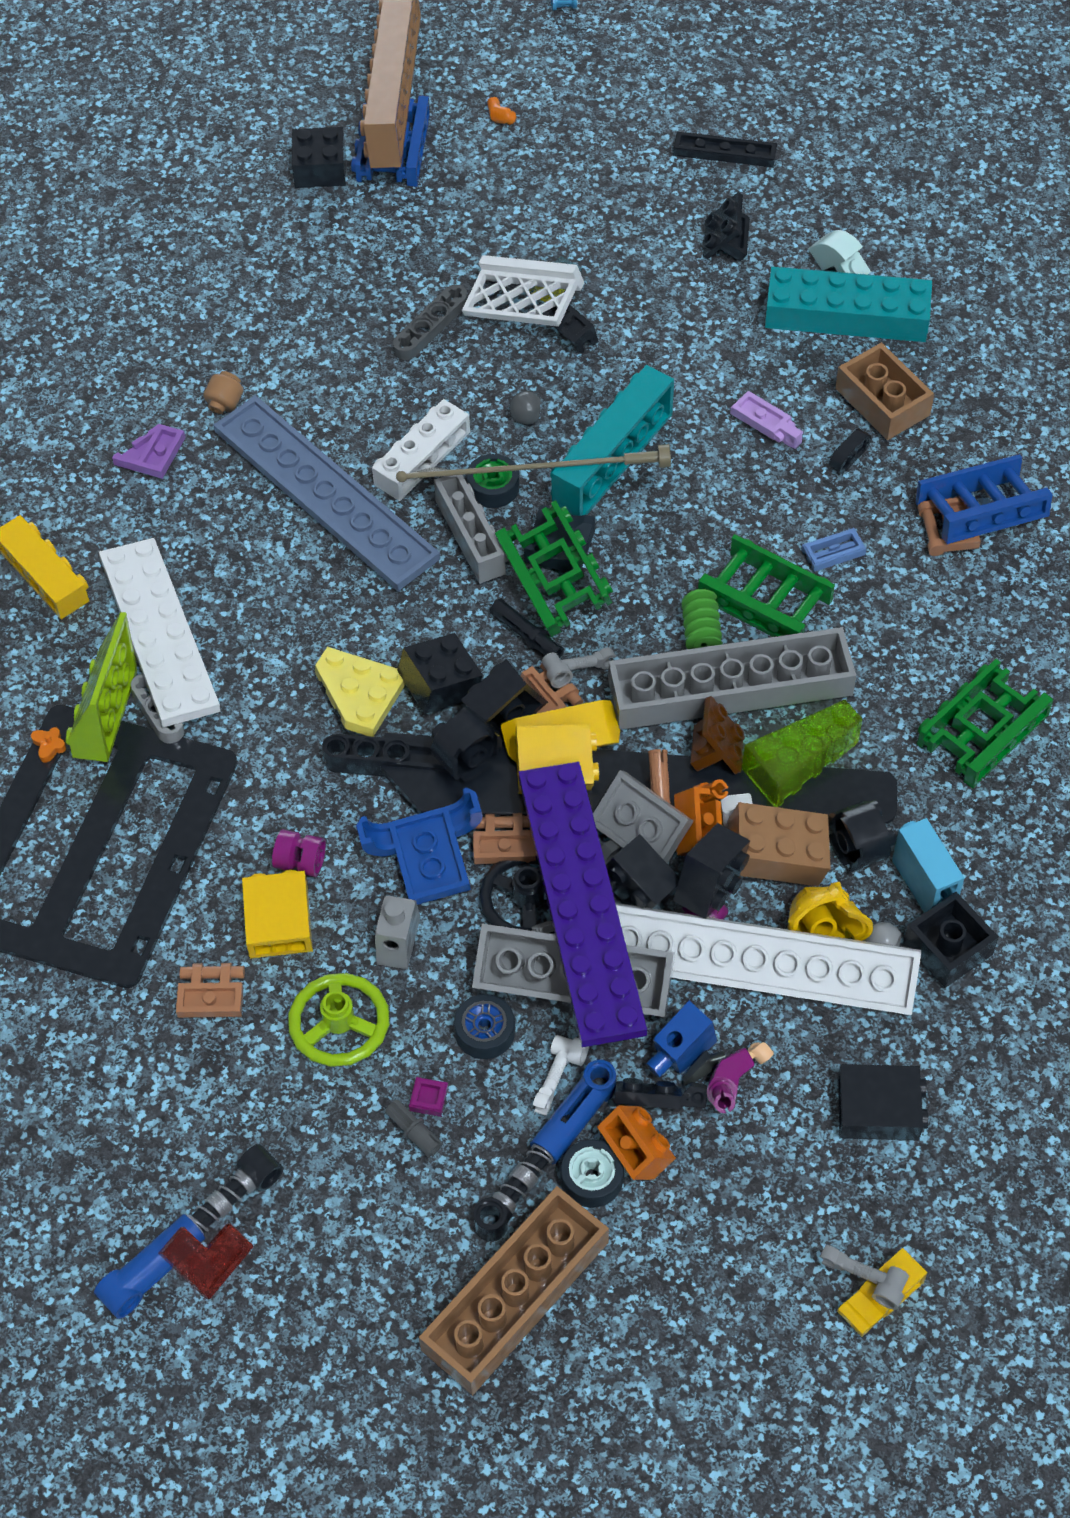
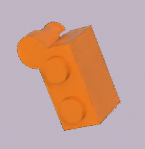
(703, 808)

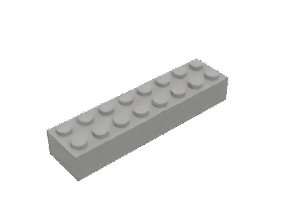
(735, 674)

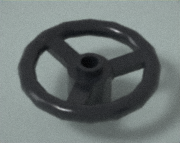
(526, 890)

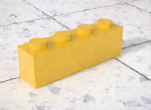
(42, 567)

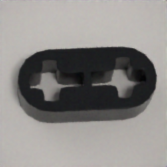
(850, 450)

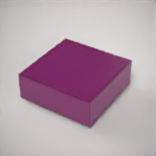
(428, 1096)

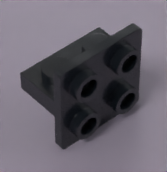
(727, 229)

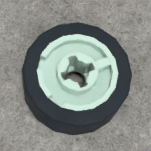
(591, 1190)

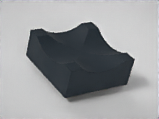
(560, 562)

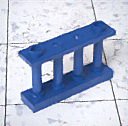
(991, 516)

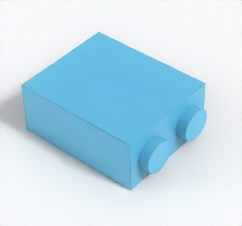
(926, 864)

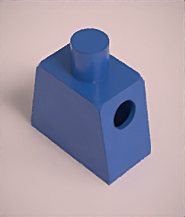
(682, 1040)

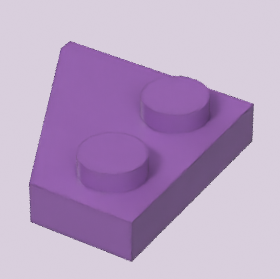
(152, 452)

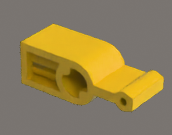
(863, 1311)

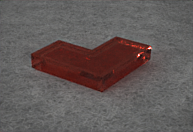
(206, 1266)

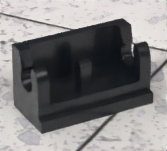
(575, 327)

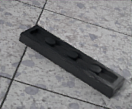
(725, 149)

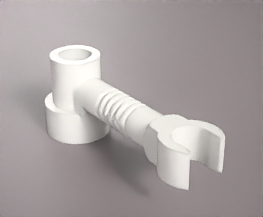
(566, 1052)

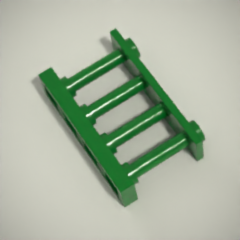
(765, 615)

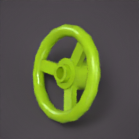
(338, 1018)

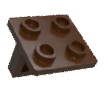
(717, 739)

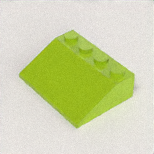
(104, 695)

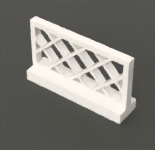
(527, 274)

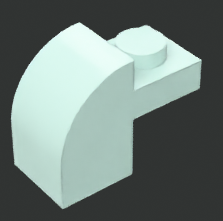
(840, 251)

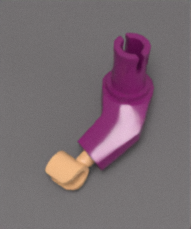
(725, 1077)

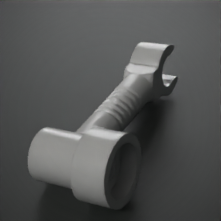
(560, 672)
(889, 1284)

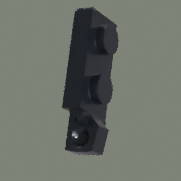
(662, 1094)

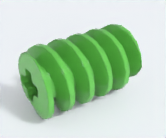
(701, 619)

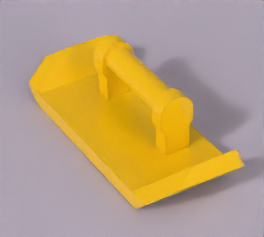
(598, 714)

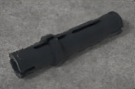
(535, 636)

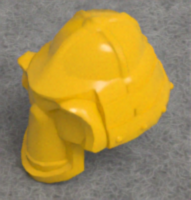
(828, 913)

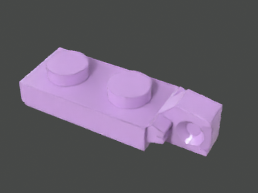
(767, 419)

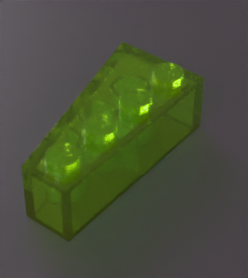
(800, 750)

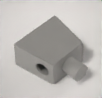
(396, 923)

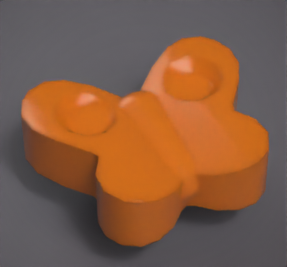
(49, 742)

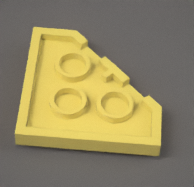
(359, 689)

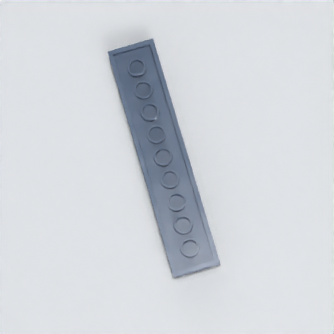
(327, 493)

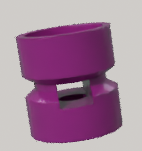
(289, 848)

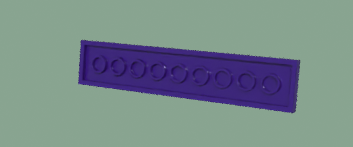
(582, 905)

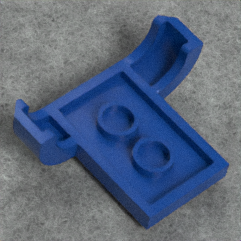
(426, 847)

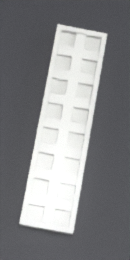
(159, 633)

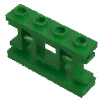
(534, 577)
(1000, 739)

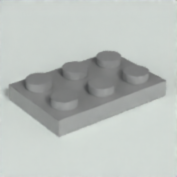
(634, 810)

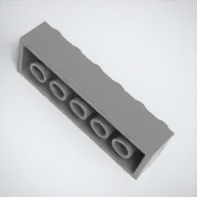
(532, 966)

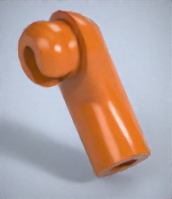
(500, 114)

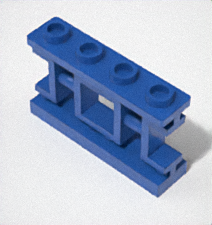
(413, 142)

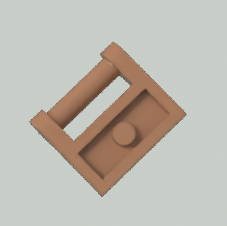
(936, 545)

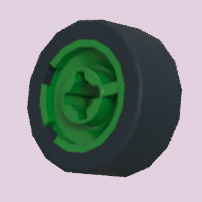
(494, 488)

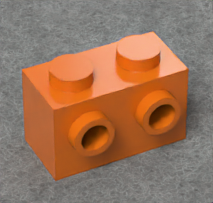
(636, 1142)

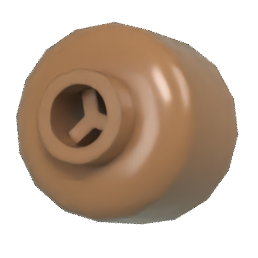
(223, 392)

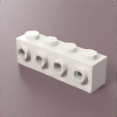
(421, 448)

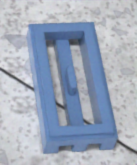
(836, 552)

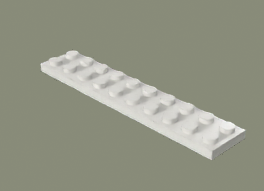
(778, 959)

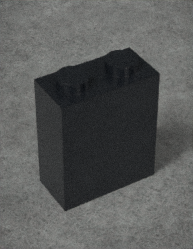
(881, 1102)

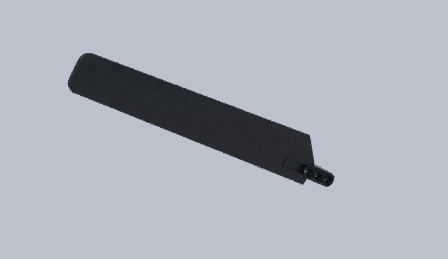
(431, 786)

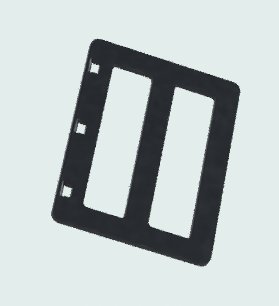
(135, 745)

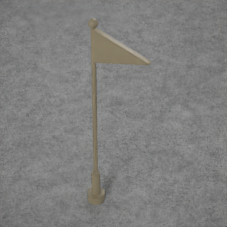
(661, 456)

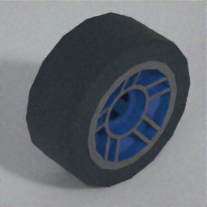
(482, 1011)

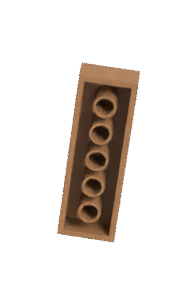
(514, 1290)

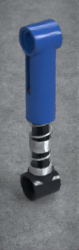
(547, 1147)
(124, 1288)

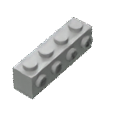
(470, 527)

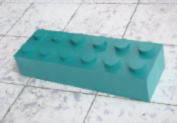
(849, 304)
(620, 429)

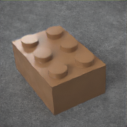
(884, 391)
(783, 843)

